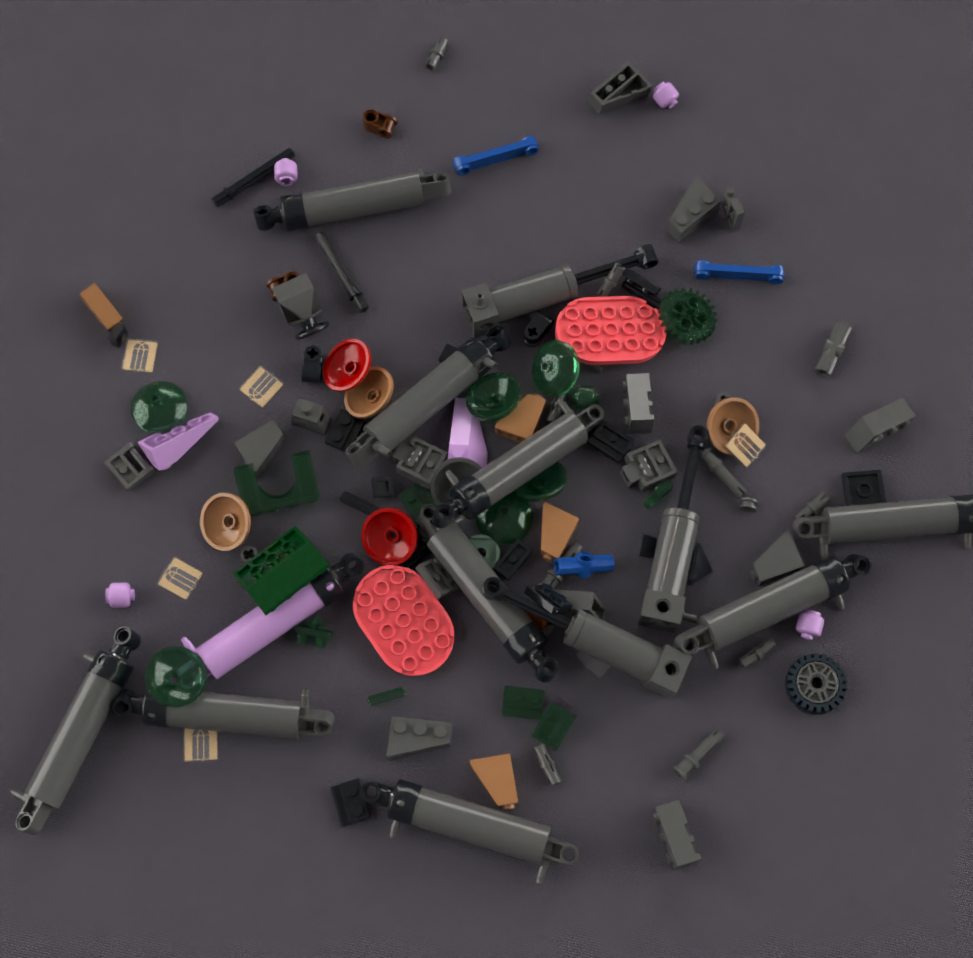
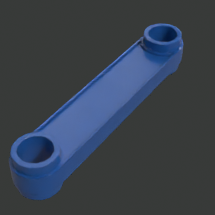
(527, 146)
(704, 270)

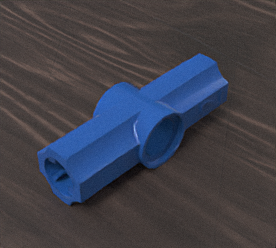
(584, 564)

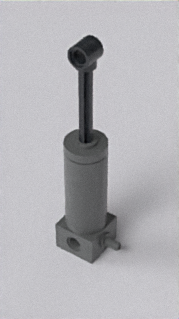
(491, 306)
(674, 552)
(608, 643)

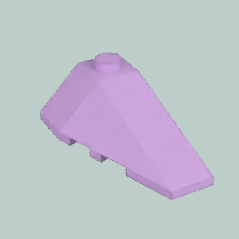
(466, 435)
(169, 447)

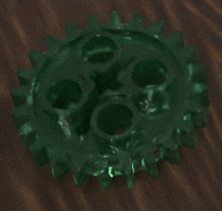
(687, 316)

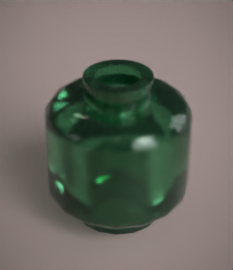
(584, 397)

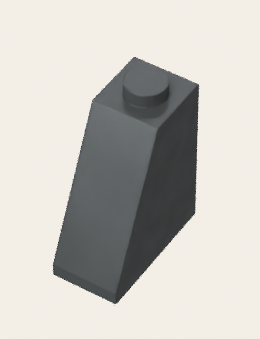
(261, 445)
(777, 561)
(585, 601)

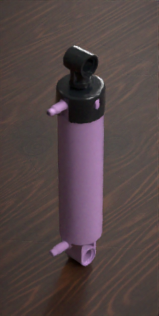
(258, 630)

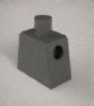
(308, 415)

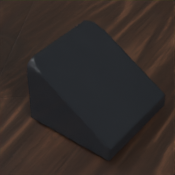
(648, 546)

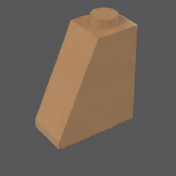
(100, 307)
(523, 420)
(556, 531)
(498, 779)

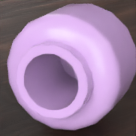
(665, 95)
(285, 172)
(119, 595)
(810, 624)

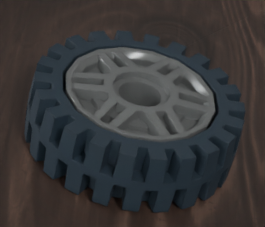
(814, 699)

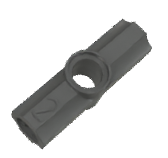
(833, 349)

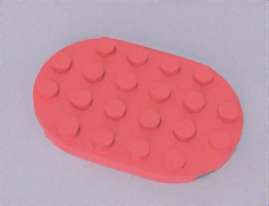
(611, 330)
(403, 620)

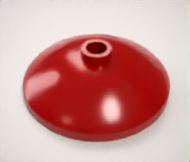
(347, 365)
(378, 539)

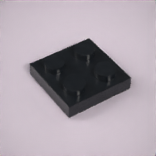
(863, 487)

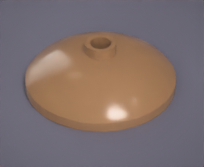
(371, 394)
(730, 411)
(217, 521)

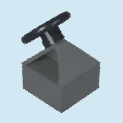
(300, 305)

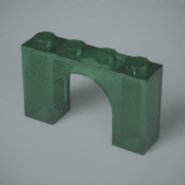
(257, 500)

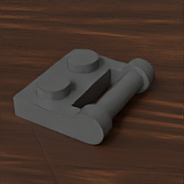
(125, 471)

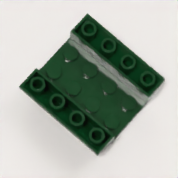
(281, 570)

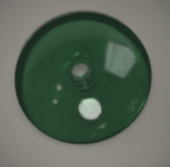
(561, 370)
(493, 397)
(164, 413)
(544, 485)
(508, 527)
(182, 665)

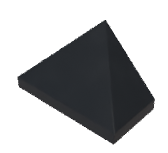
(699, 565)

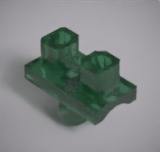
(304, 631)

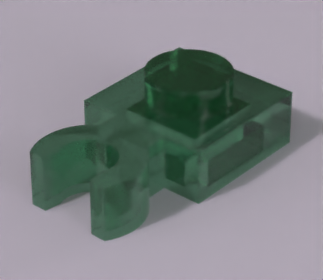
(660, 492)

